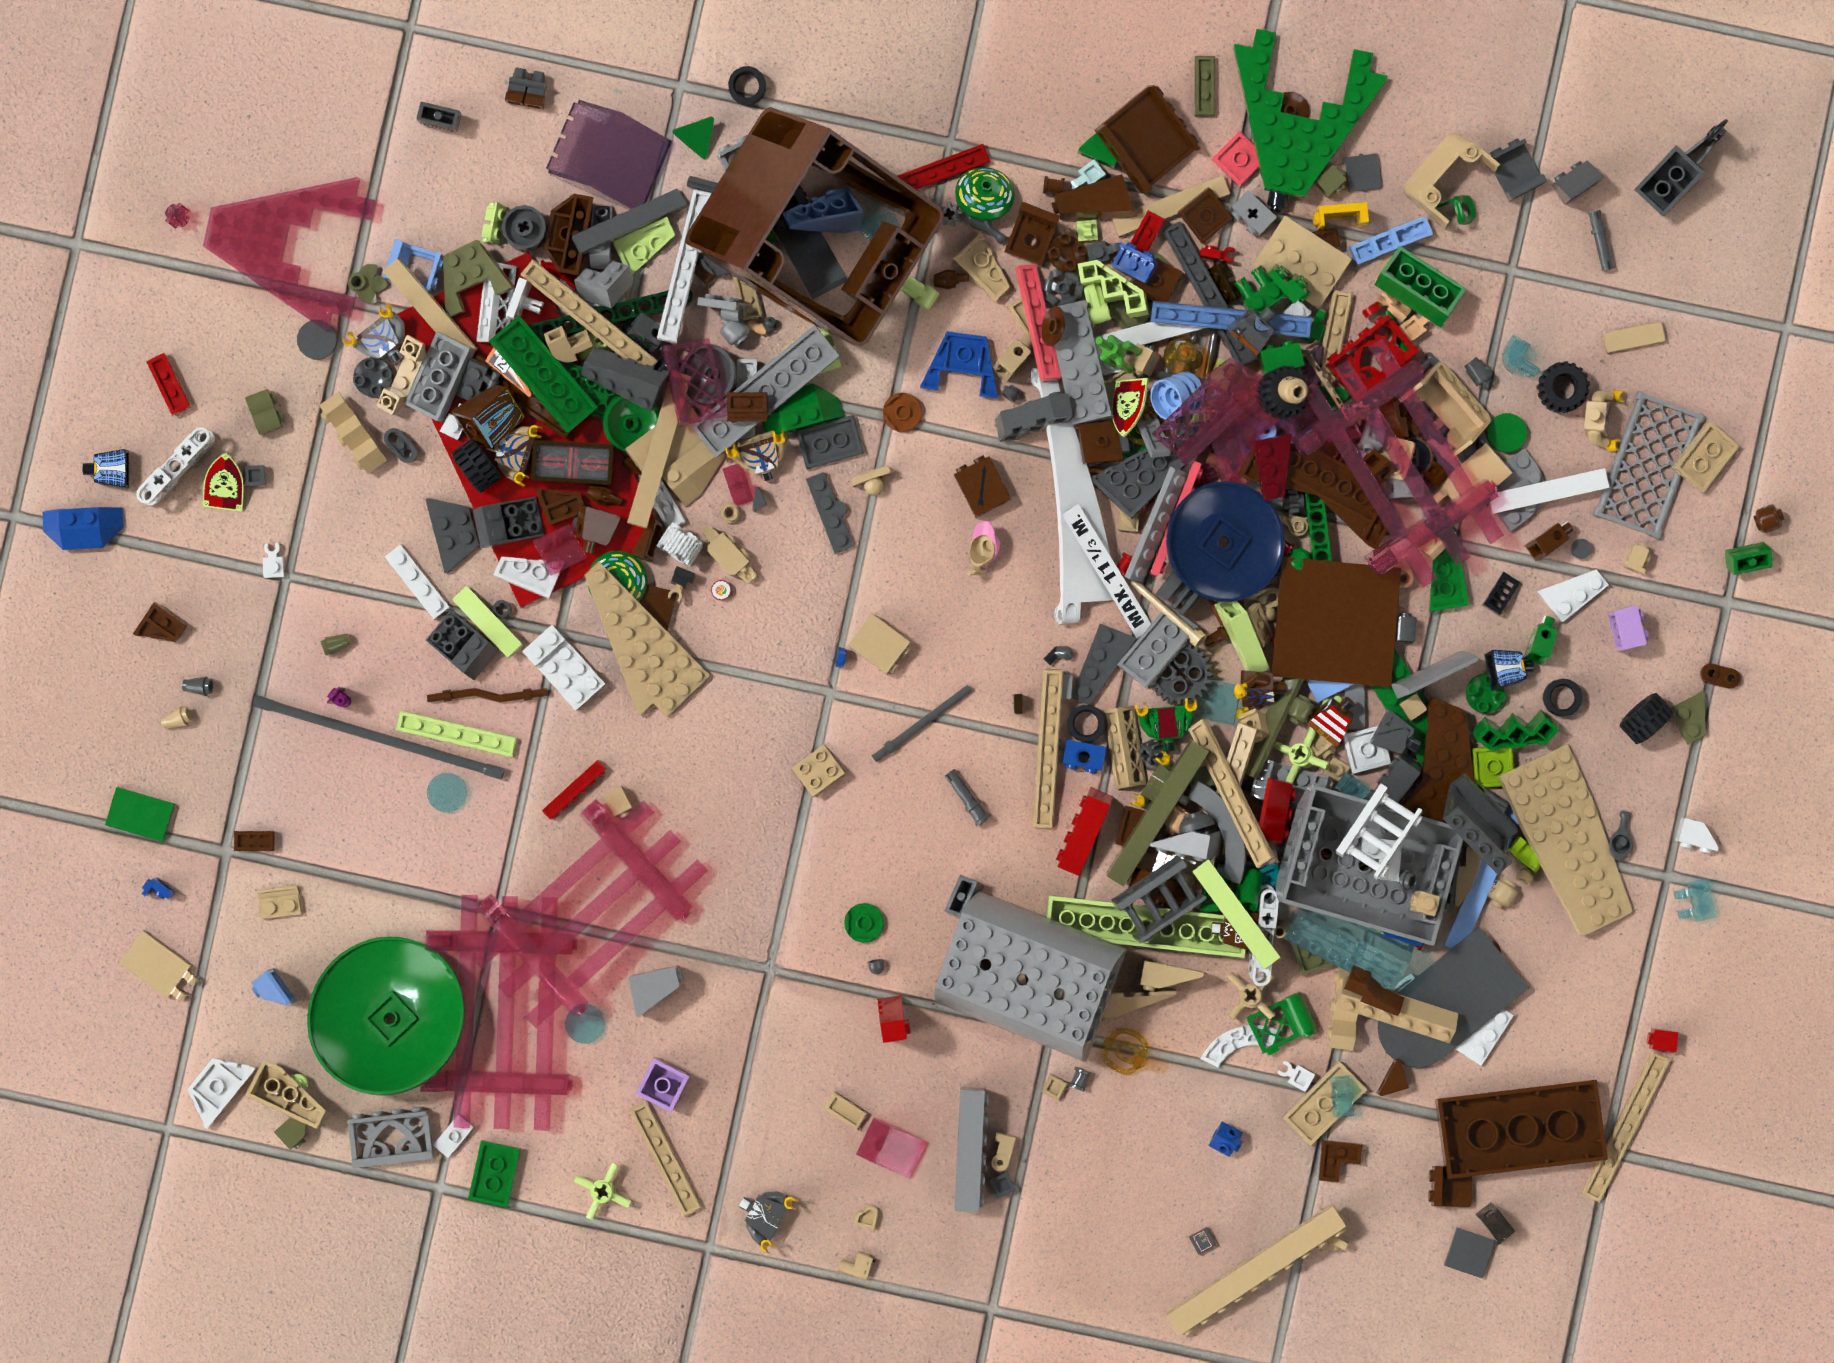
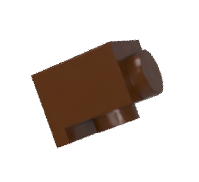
(1379, 466)

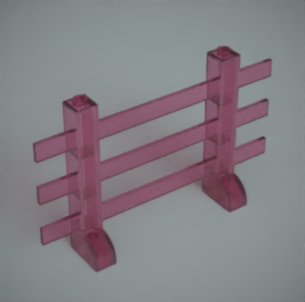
(1438, 519)
(538, 960)
(503, 1080)

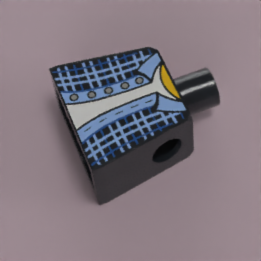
(109, 468)
(1506, 668)

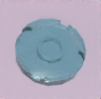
(447, 792)
(587, 1026)

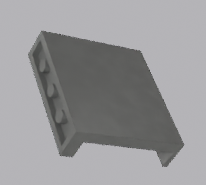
(1479, 822)

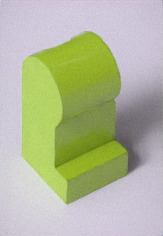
(1524, 854)

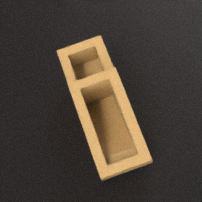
(1466, 874)

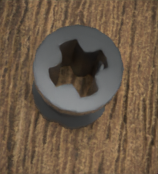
(1079, 1078)

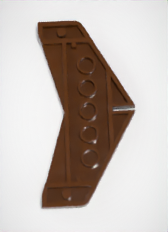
(1333, 484)
(1445, 759)

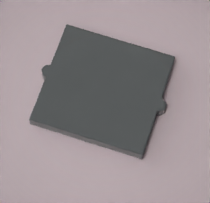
(1363, 172)

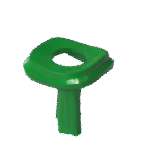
(1461, 217)

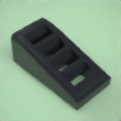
(1490, 606)

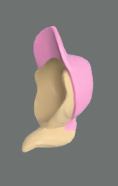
(983, 548)

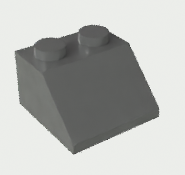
(1577, 181)

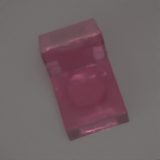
(738, 484)

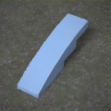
(1390, 240)

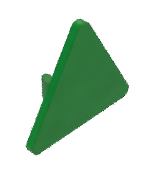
(696, 135)

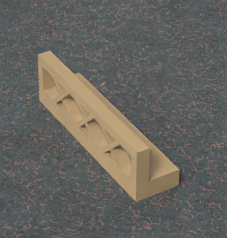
(1121, 747)

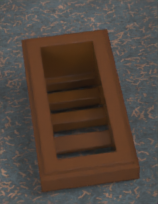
(647, 544)

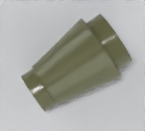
(334, 644)

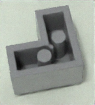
(604, 287)

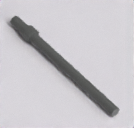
(890, 746)

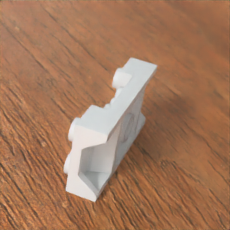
(564, 667)

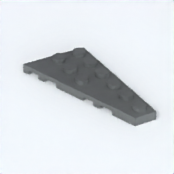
(1138, 478)

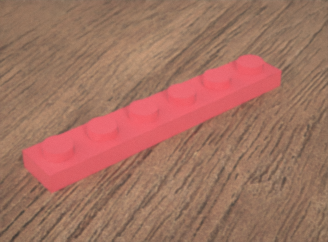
(1035, 312)
(1194, 474)

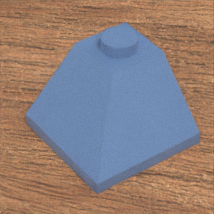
(272, 988)

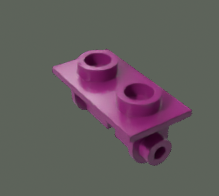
(339, 697)

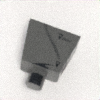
(1394, 734)

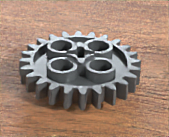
(1194, 662)

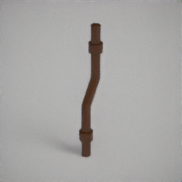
(448, 695)

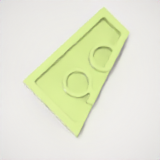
(643, 243)

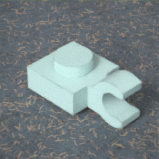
(1088, 174)

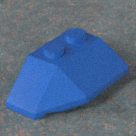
(83, 526)

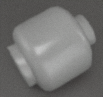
(735, 332)

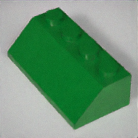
(1420, 286)

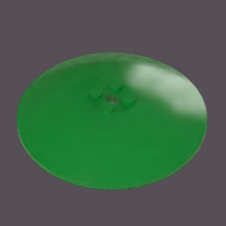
(351, 1011)

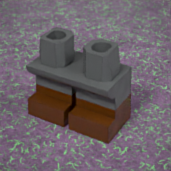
(519, 86)

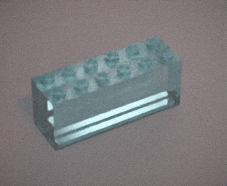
(1350, 945)

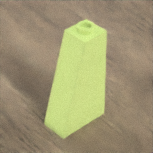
(1242, 635)

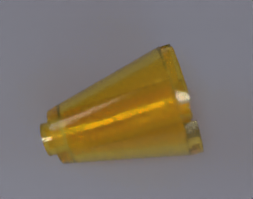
(1177, 362)

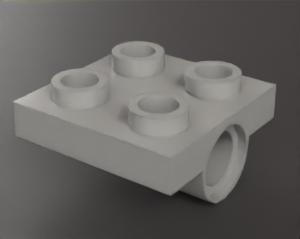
(731, 308)

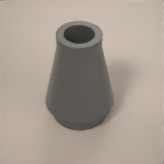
(200, 686)

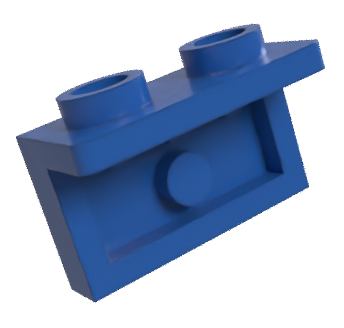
(1134, 263)

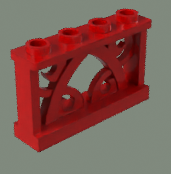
(1400, 355)

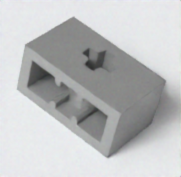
(1263, 215)

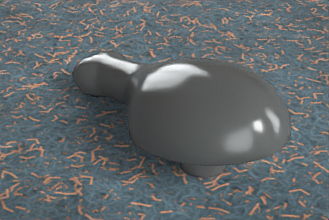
(985, 226)
(1621, 842)

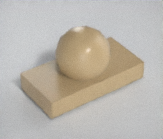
(872, 482)

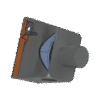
(1253, 329)

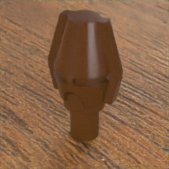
(949, 279)
(602, 495)

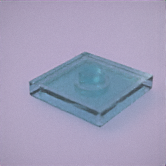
(1218, 703)

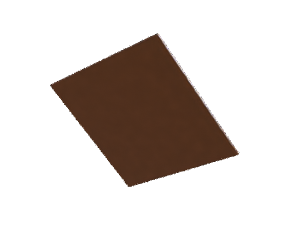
(1336, 623)

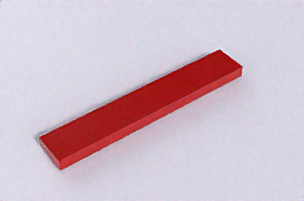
(946, 167)

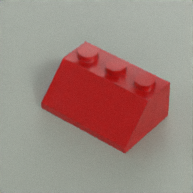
(1277, 810)

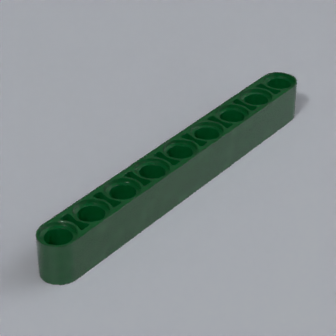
(617, 317)

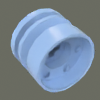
(1172, 392)

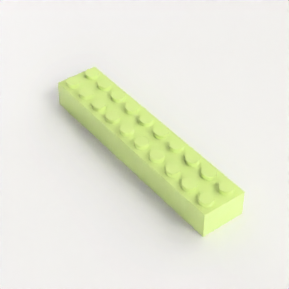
(1103, 920)

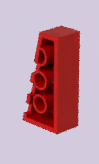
(1084, 832)
(892, 1020)

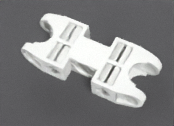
(170, 478)
(1265, 923)

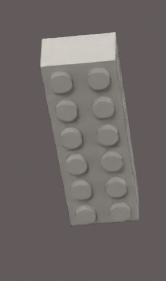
(1081, 367)
(969, 1149)

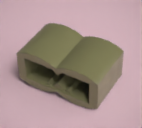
(264, 411)

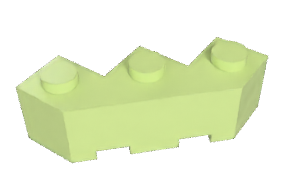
(1114, 287)

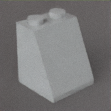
(653, 986)

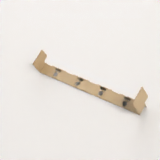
(1324, 380)

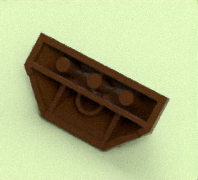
(565, 221)

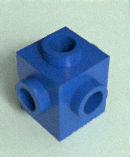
(1226, 1139)

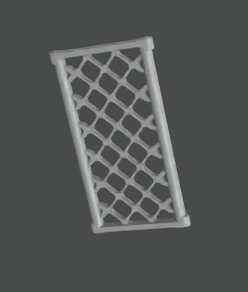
(1665, 507)

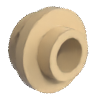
(730, 506)

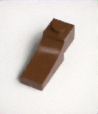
(1372, 993)

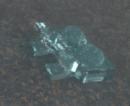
(1701, 900)

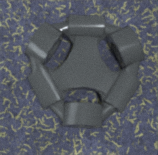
(1062, 288)

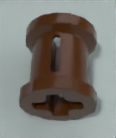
(1053, 185)

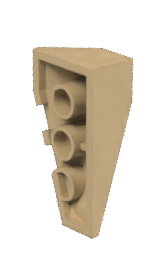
(1128, 1001)

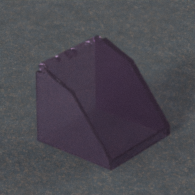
(608, 155)

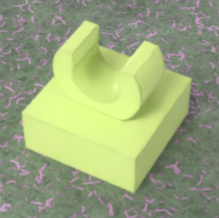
(1087, 230)

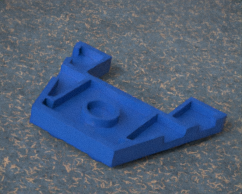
(962, 355)

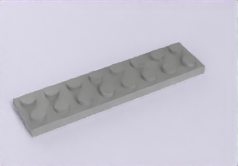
(779, 378)

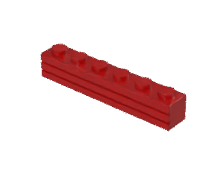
(575, 788)

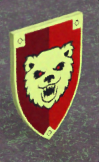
(1128, 403)
(224, 485)

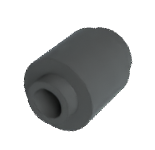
(1478, 372)

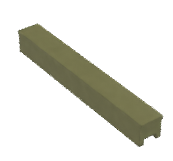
(1157, 812)

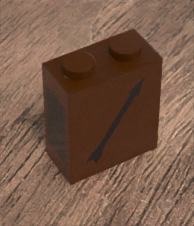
(981, 486)

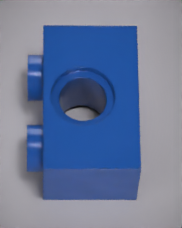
(1095, 752)

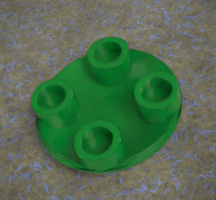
(1481, 697)

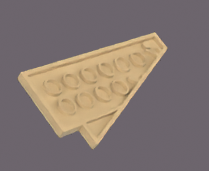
(649, 658)

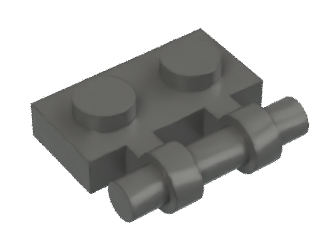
(474, 378)

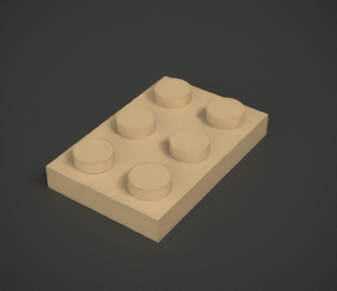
(1705, 456)

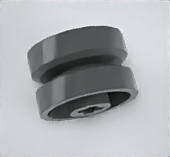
(516, 220)

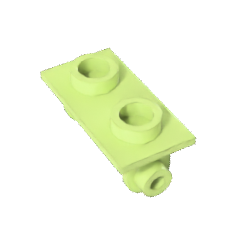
(493, 232)

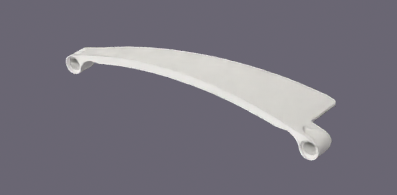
(1072, 487)

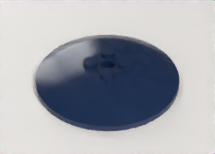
(1252, 535)

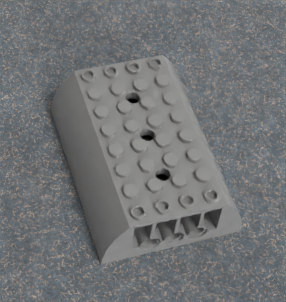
(1346, 892)
(1051, 958)

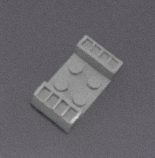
(1280, 772)

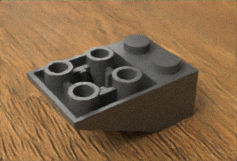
(508, 522)
(462, 645)

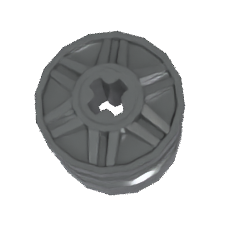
(1175, 588)

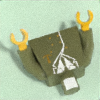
(1155, 781)

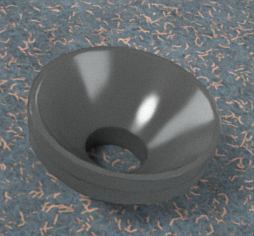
(1195, 821)

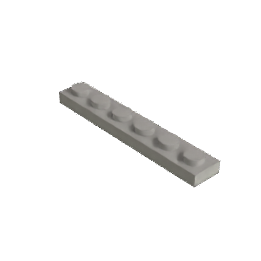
(1156, 524)

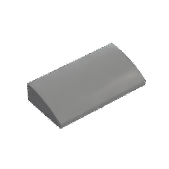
(439, 377)
(1433, 673)

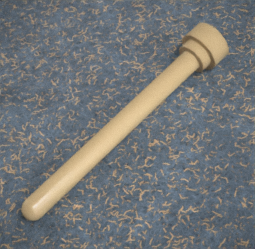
(1196, 637)

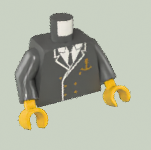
(765, 1216)

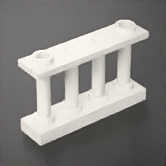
(1369, 813)

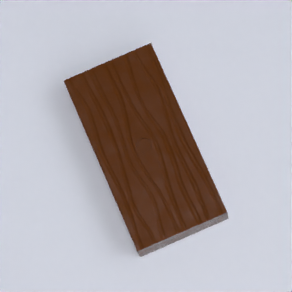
(1521, 1129)

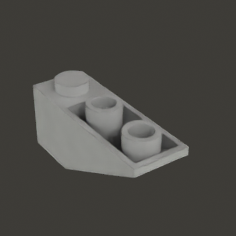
(601, 256)

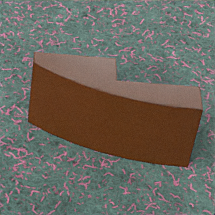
(1391, 413)

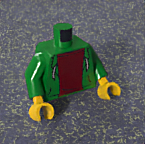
(1167, 722)

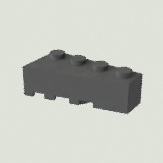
(625, 377)
(1399, 777)

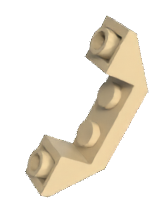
(395, 396)

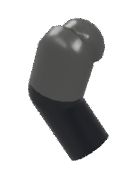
(1059, 652)

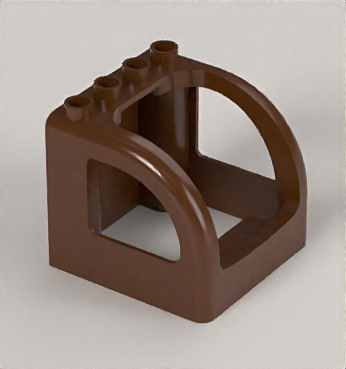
(757, 190)

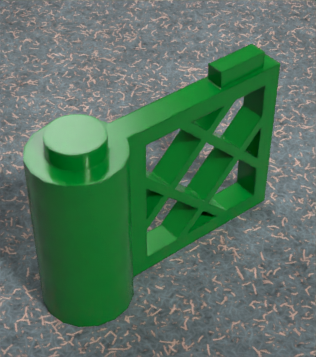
(1247, 892)
(1298, 1020)

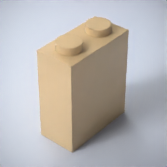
(880, 644)

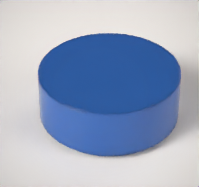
(841, 656)

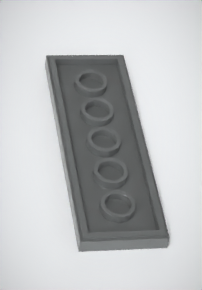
(812, 260)

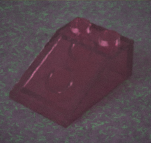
(891, 1148)

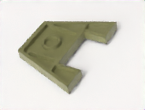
(468, 268)

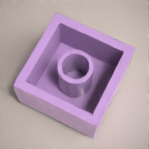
(1628, 628)
(662, 1084)

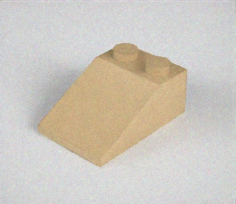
(1162, 975)

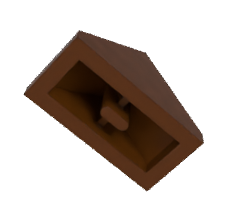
(1393, 1080)

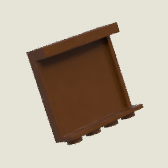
(1147, 137)

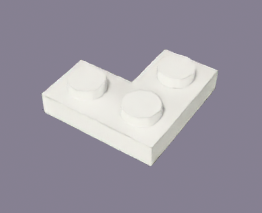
(1375, 853)

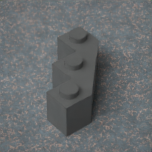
(1033, 416)

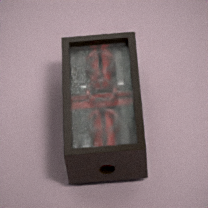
(573, 463)

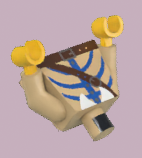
(1598, 417)
(515, 452)
(759, 453)

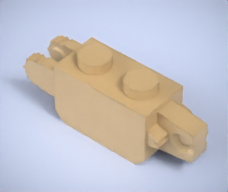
(728, 556)

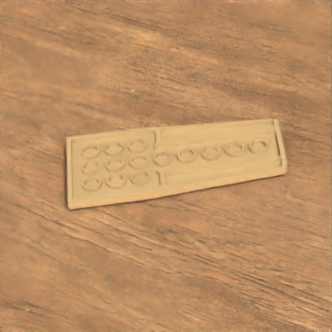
(1567, 838)

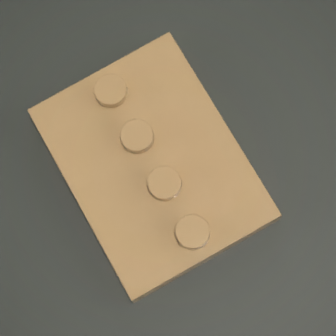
(1305, 255)

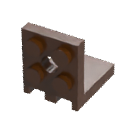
(1032, 222)

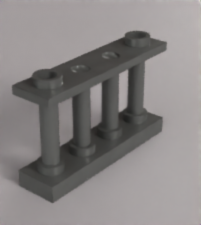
(1142, 890)

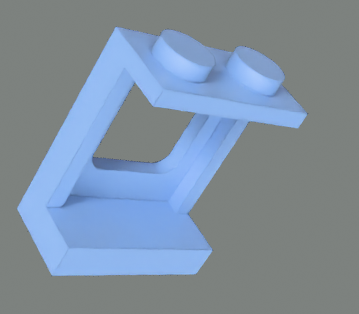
(404, 251)

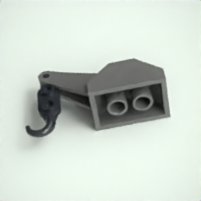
(1676, 174)

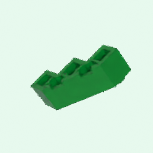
(1516, 732)

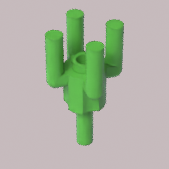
(1115, 350)

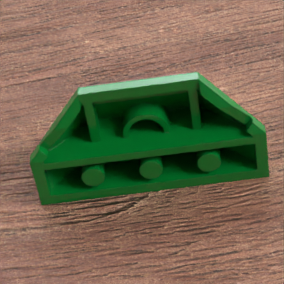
(804, 409)

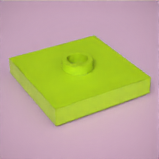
(1490, 764)

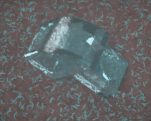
(1513, 357)

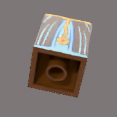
(489, 415)

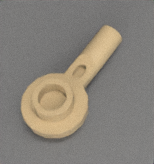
(1297, 526)

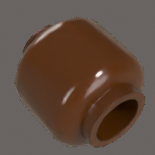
(1768, 518)

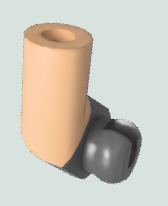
(763, 327)

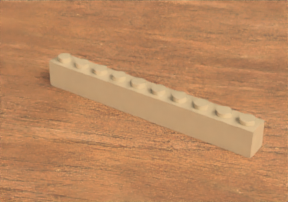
(1256, 1269)

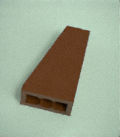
(1095, 201)

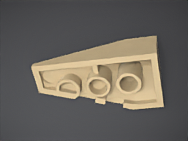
(692, 472)
(281, 1093)

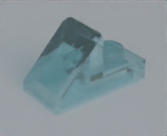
(1351, 786)
(1342, 1096)

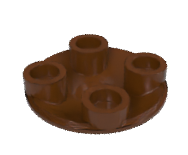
(1066, 253)

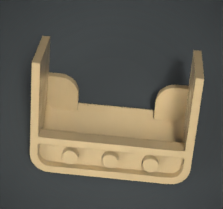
(1420, 185)
(1453, 406)

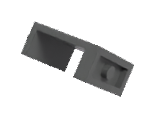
(1517, 170)

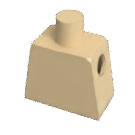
(1009, 362)

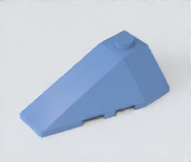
(831, 213)

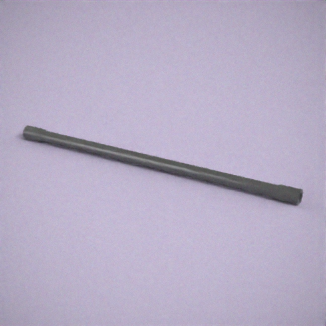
(271, 705)

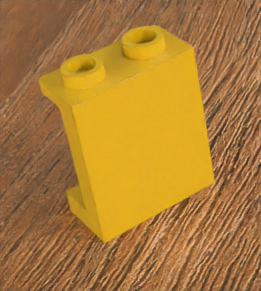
(1359, 210)

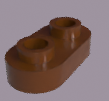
(1720, 676)

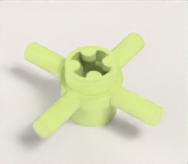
(1297, 760)
(598, 1199)

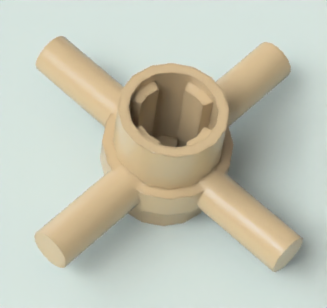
(1251, 1003)

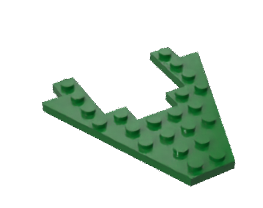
(1294, 147)

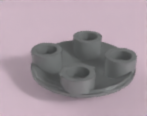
(372, 376)

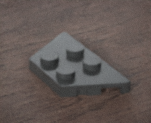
(453, 531)

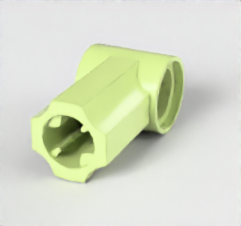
(922, 294)
(1098, 309)

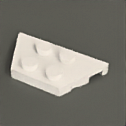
(217, 1087)

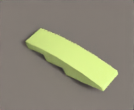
(487, 622)

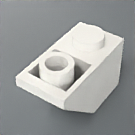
(1696, 834)

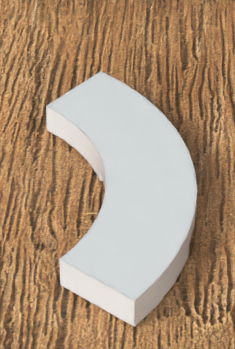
(1234, 1039)

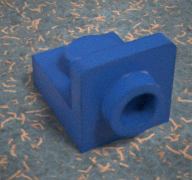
(161, 889)

